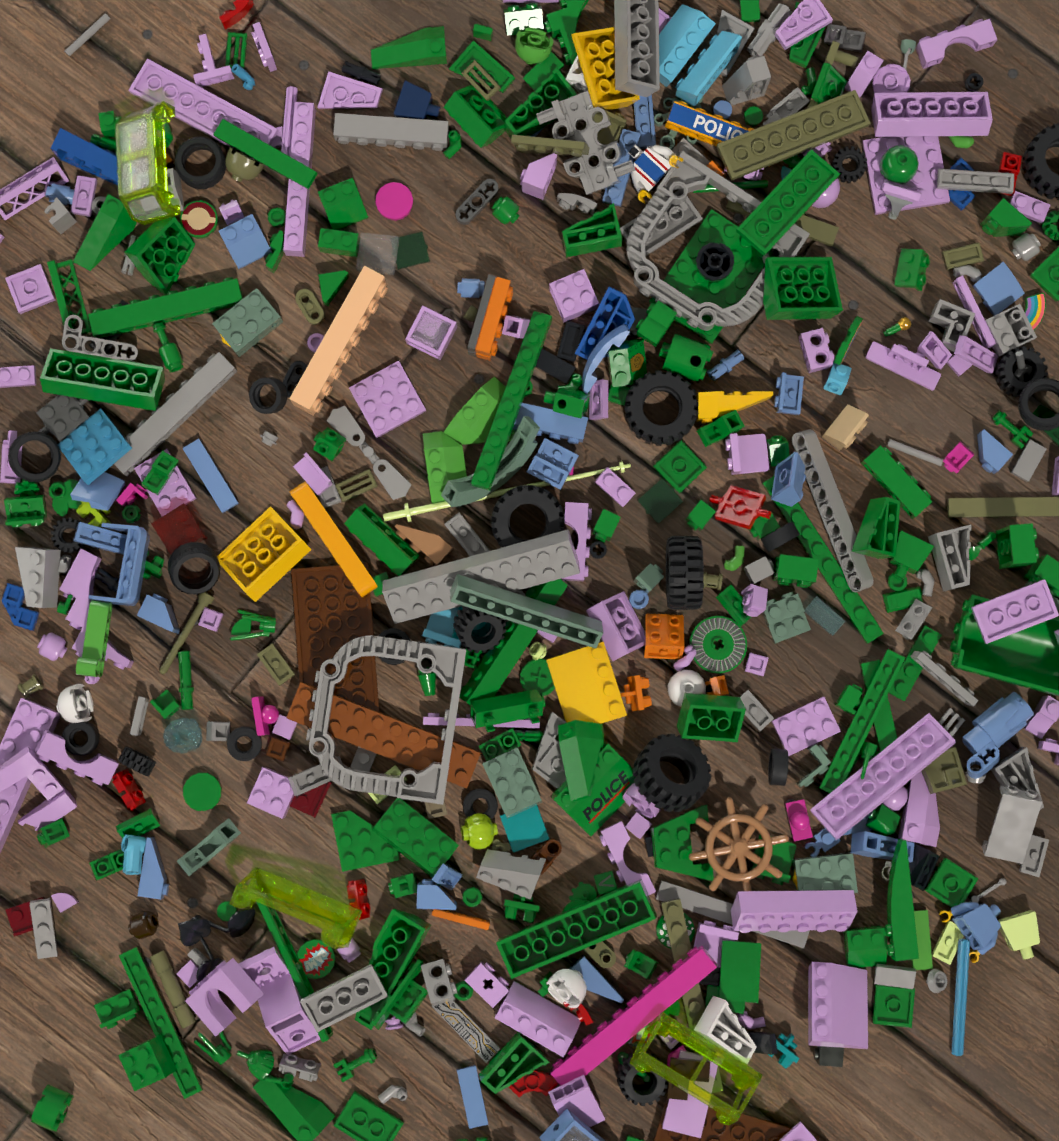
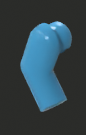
(248, 80)

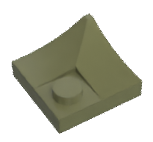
(944, 772)

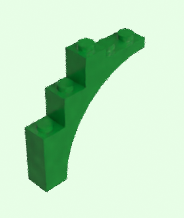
(564, 24)

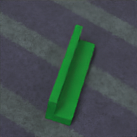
(61, 295)

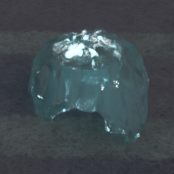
(183, 735)

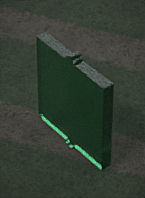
(412, 251)
(660, 501)

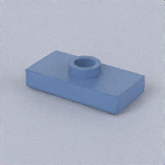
(447, 877)

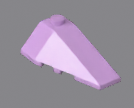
(920, 814)

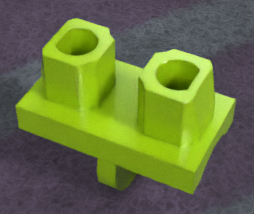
(85, 509)

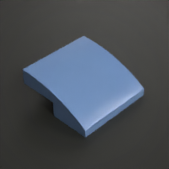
(998, 289)
(552, 463)
(100, 492)

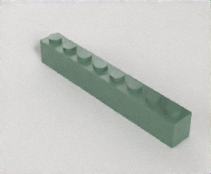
(526, 611)

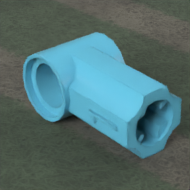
(133, 849)

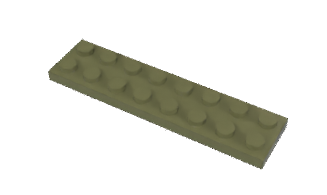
(793, 135)

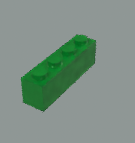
(896, 481)
(381, 540)

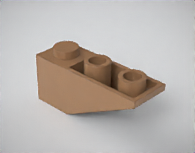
(429, 544)

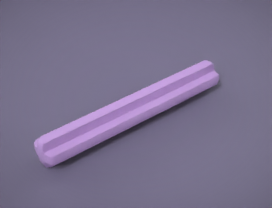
(291, 98)

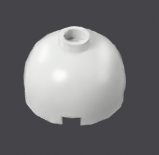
(685, 682)
(75, 704)
(567, 987)

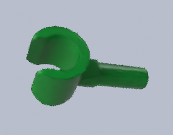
(64, 606)
(286, 1082)

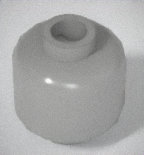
(1026, 246)

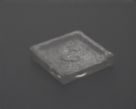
(378, 253)

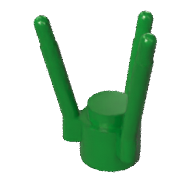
(267, 624)
(867, 752)
(218, 1054)

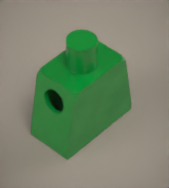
(575, 405)
(909, 554)

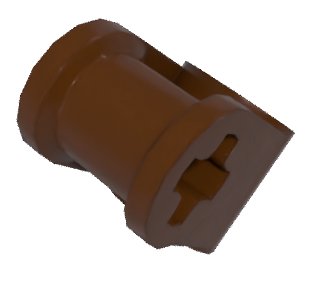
(543, 852)

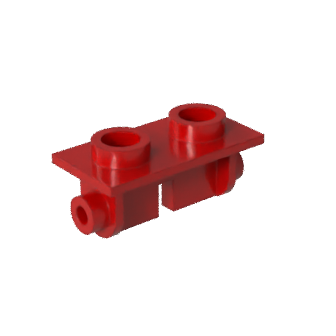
(124, 781)
(358, 890)

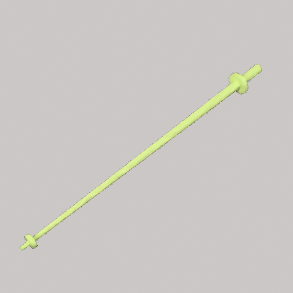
(408, 512)

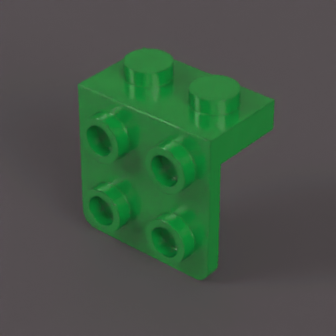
(781, 859)

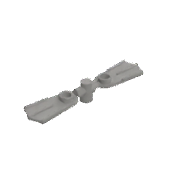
(346, 426)

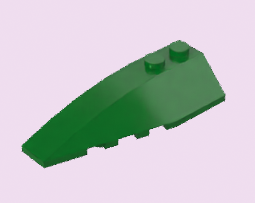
(900, 908)
(393, 954)

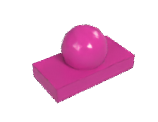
(263, 715)
(798, 820)

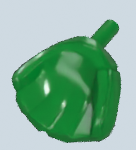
(259, 1062)

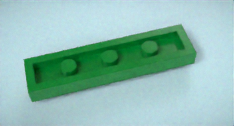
(910, 669)

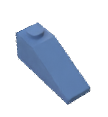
(877, 846)
(153, 876)
(594, 980)

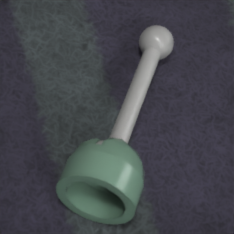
(907, 47)

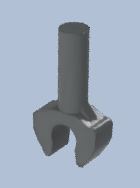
(1023, 369)

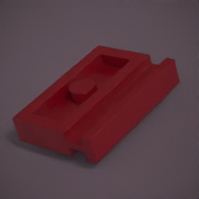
(311, 800)
(20, 918)

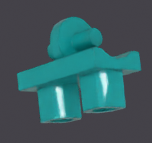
(788, 1056)

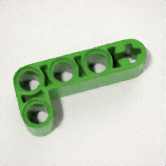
(95, 639)

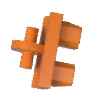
(634, 695)

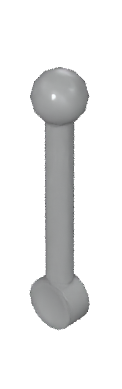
(1002, 881)

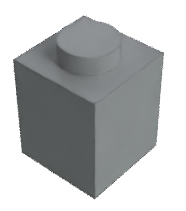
(759, 570)

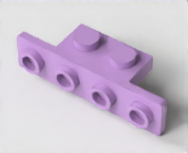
(904, 363)

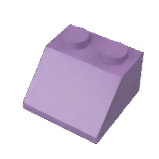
(538, 176)

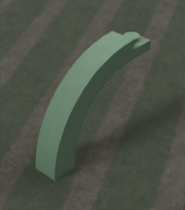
(461, 492)

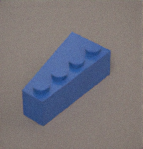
(86, 156)

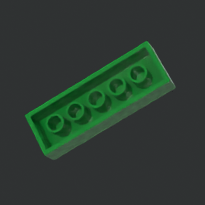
(102, 379)

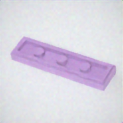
(970, 304)

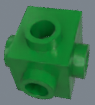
(329, 443)

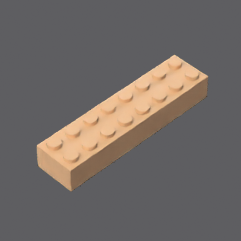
(339, 341)

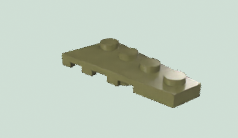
(540, 145)

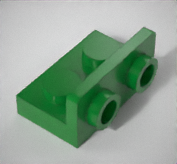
(116, 1008)

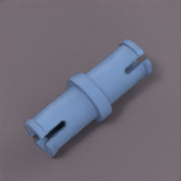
(725, 365)

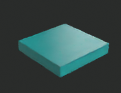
(525, 829)

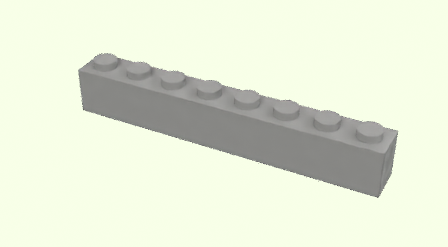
(175, 411)

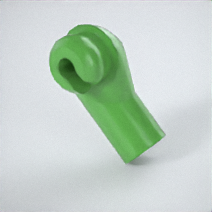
(962, 141)

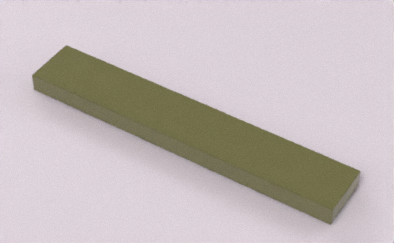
(818, 230)
(1003, 507)

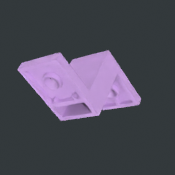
(281, 1001)

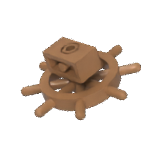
(738, 846)

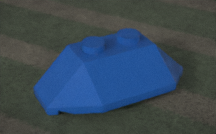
(611, 313)

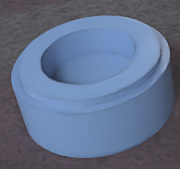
(723, 109)
(638, 599)

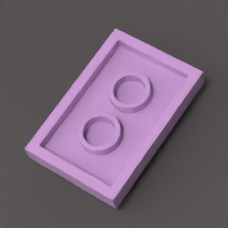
(174, 492)
(806, 726)

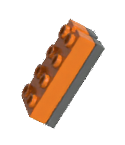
(490, 314)

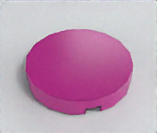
(394, 201)

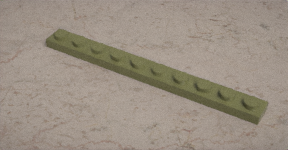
(680, 947)

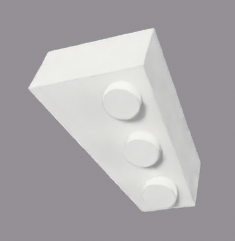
(724, 1030)

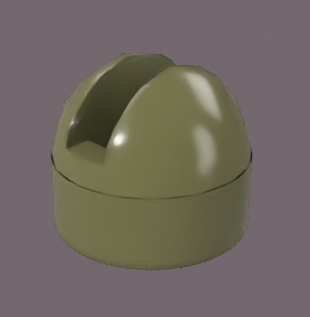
(471, 314)

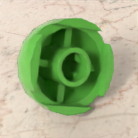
(533, 45)

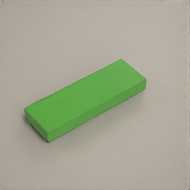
(923, 941)

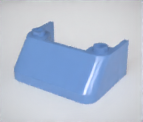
(132, 565)

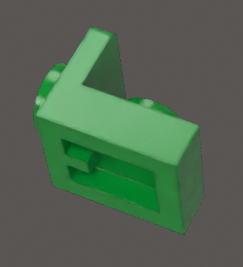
(778, 449)
(52, 833)

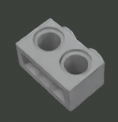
(434, 983)

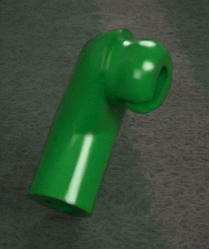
(455, 144)
(574, 384)

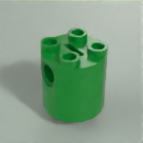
(678, 357)

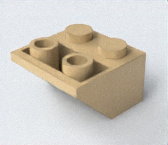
(844, 427)

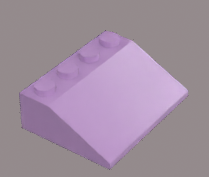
(837, 1006)

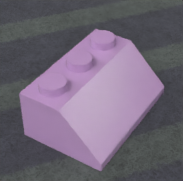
(620, 625)

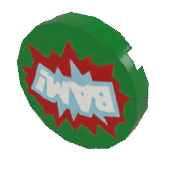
(316, 958)

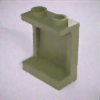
(610, 133)

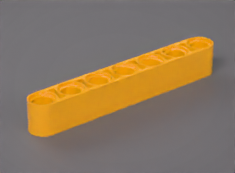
(333, 539)

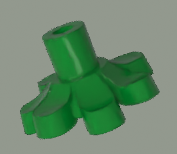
(26, 488)

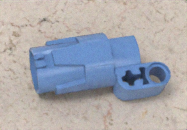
(993, 730)

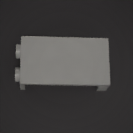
(1013, 824)

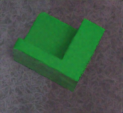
(166, 704)

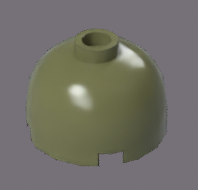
(242, 166)

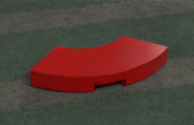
(537, 1081)

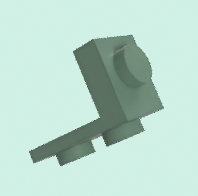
(820, 755)

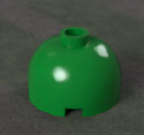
(899, 164)

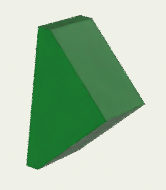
(331, 284)

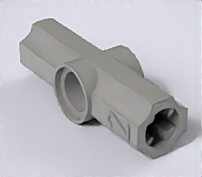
(767, 30)

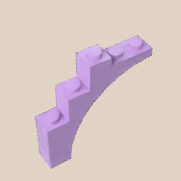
(80, 585)

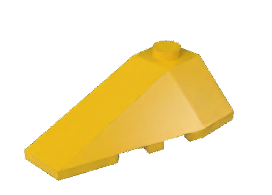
(716, 404)

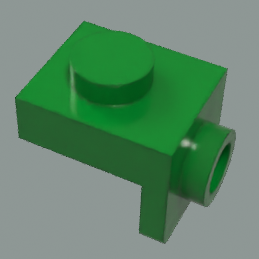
(640, 963)

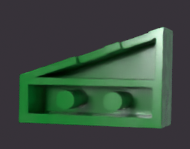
(593, 234)

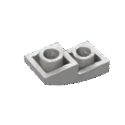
(569, 201)

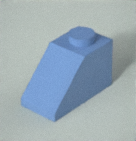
(991, 452)

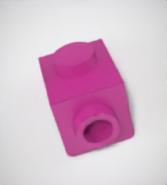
(957, 457)

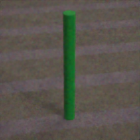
(742, 185)

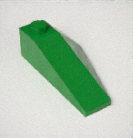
(106, 232)
(580, 751)

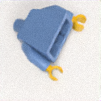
(976, 924)

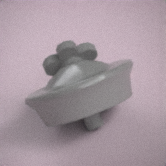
(936, 981)

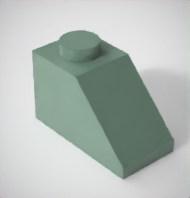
(649, 578)

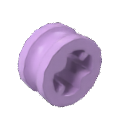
(393, 1023)

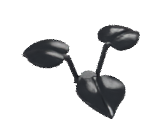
(199, 927)

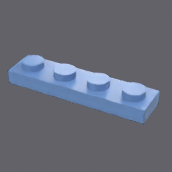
(616, 192)

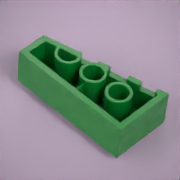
(524, 118)

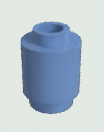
(62, 192)
(471, 288)

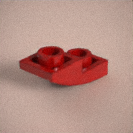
(231, 17)
(1010, 164)
(582, 1013)

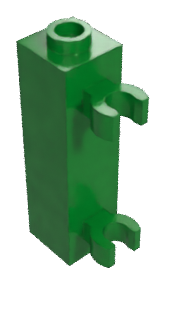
(507, 709)

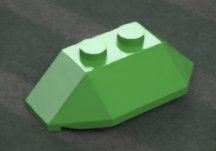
(476, 417)
(443, 462)

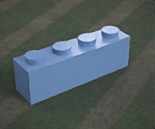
(553, 423)

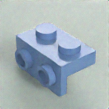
(789, 394)

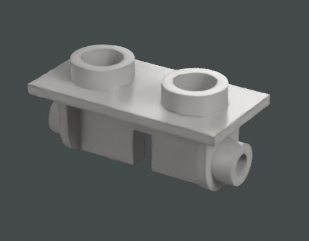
(913, 619)
(307, 1068)

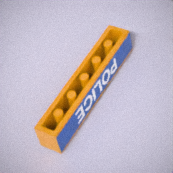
(701, 125)

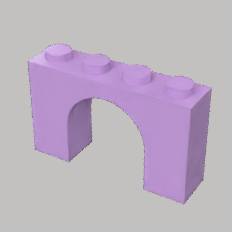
(233, 982)

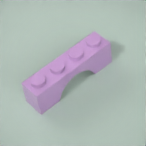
(977, 36)
(576, 517)
(98, 768)
(615, 838)

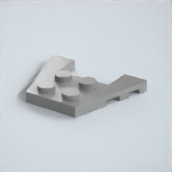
(548, 759)

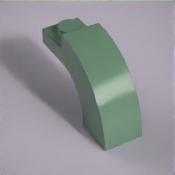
(209, 847)

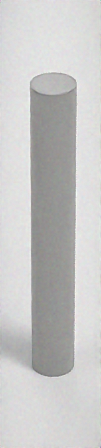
(87, 34)
(915, 452)

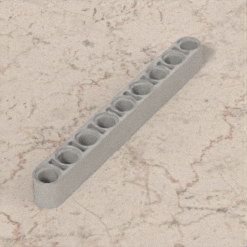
(832, 510)

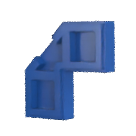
(958, 197)
(13, 601)

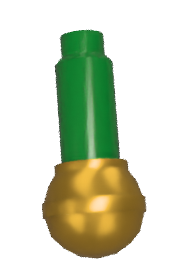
(903, 324)

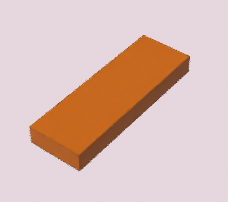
(461, 918)

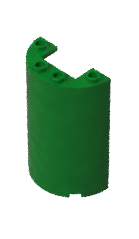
(1022, 658)

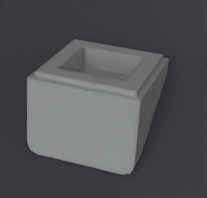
(217, 731)

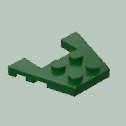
(673, 845)

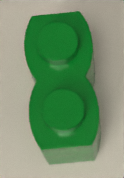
(656, 323)

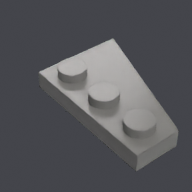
(734, 25)

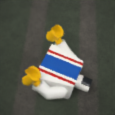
(651, 167)

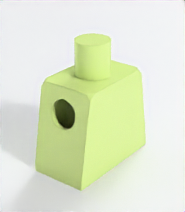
(1021, 932)

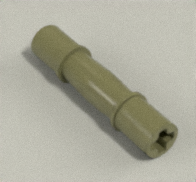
(172, 989)

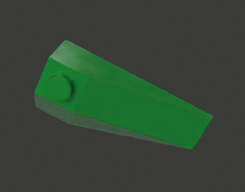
(416, 49)
(297, 1111)

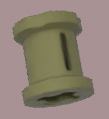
(713, 581)
(30, 686)

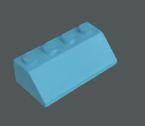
(680, 40)
(708, 68)

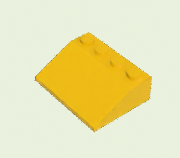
(597, 61)
(263, 554)
(586, 685)

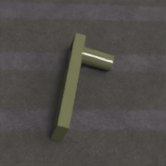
(838, 56)

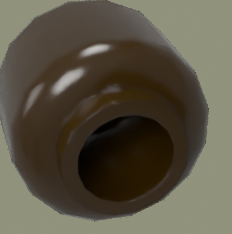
(143, 925)

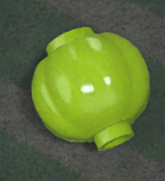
(478, 831)

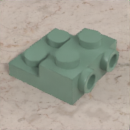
(785, 617)

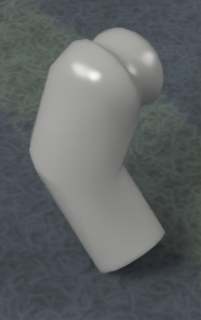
(968, 270)

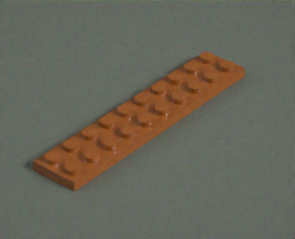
(386, 735)

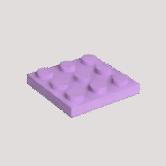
(387, 399)

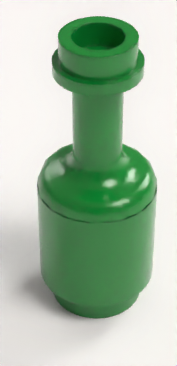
(169, 351)

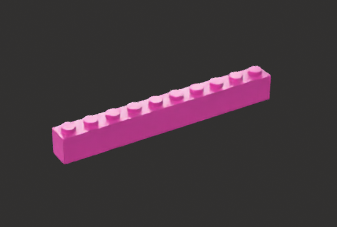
(635, 1016)

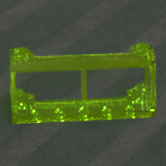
(298, 901)
(742, 1074)

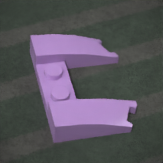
(58, 801)

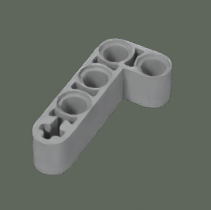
(99, 343)

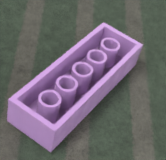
(931, 114)
(793, 910)

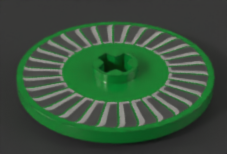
(732, 639)

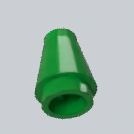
(427, 682)

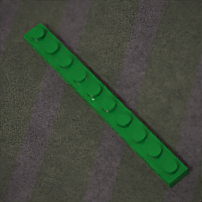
(511, 401)
(829, 568)

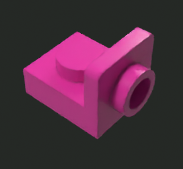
(128, 495)

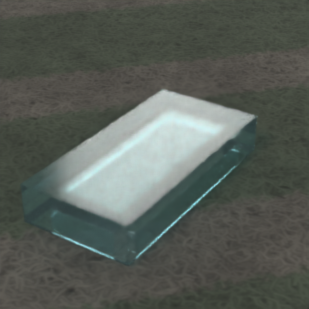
(824, 616)

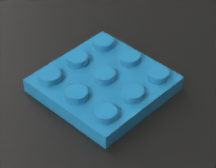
(94, 446)

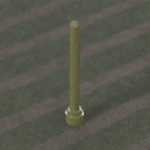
(204, 600)

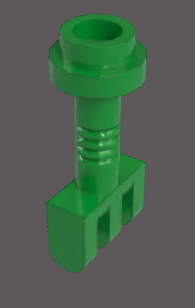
(999, 418)
(369, 1056)

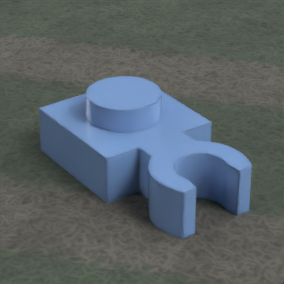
(823, 840)

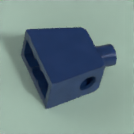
(415, 103)

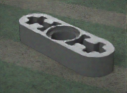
(490, 195)

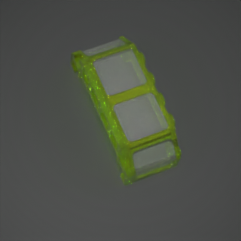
(143, 164)

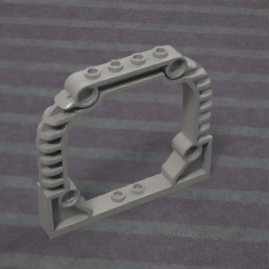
(688, 178)
(429, 782)

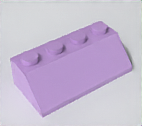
(538, 1018)

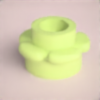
(538, 650)

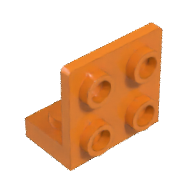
(664, 636)

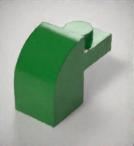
(720, 429)

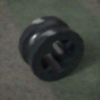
(970, 86)
(602, 546)

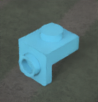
(837, 378)

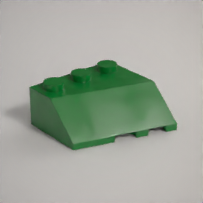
(161, 253)

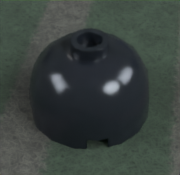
(715, 262)

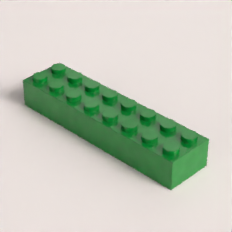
(576, 929)

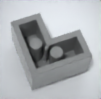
(954, 319)

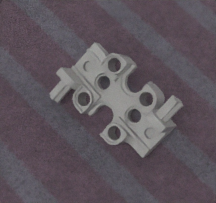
(568, 113)

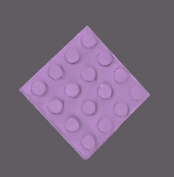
(929, 158)

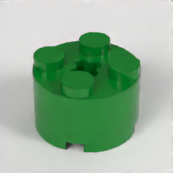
(52, 1108)

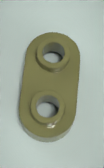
(310, 307)
(598, 952)

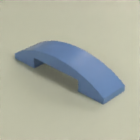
(615, 337)

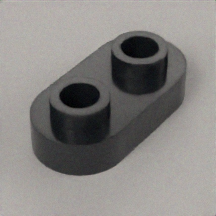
(291, 377)

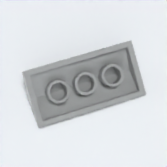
(673, 223)
(344, 998)

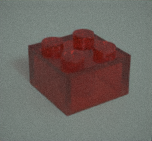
(179, 528)

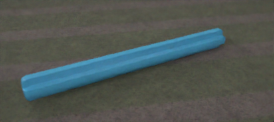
(960, 997)

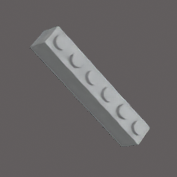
(391, 131)

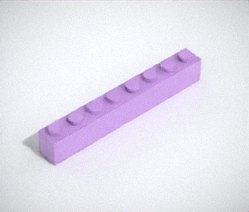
(297, 195)

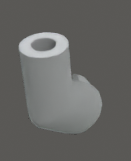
(928, 580)
(414, 1026)
(393, 1091)

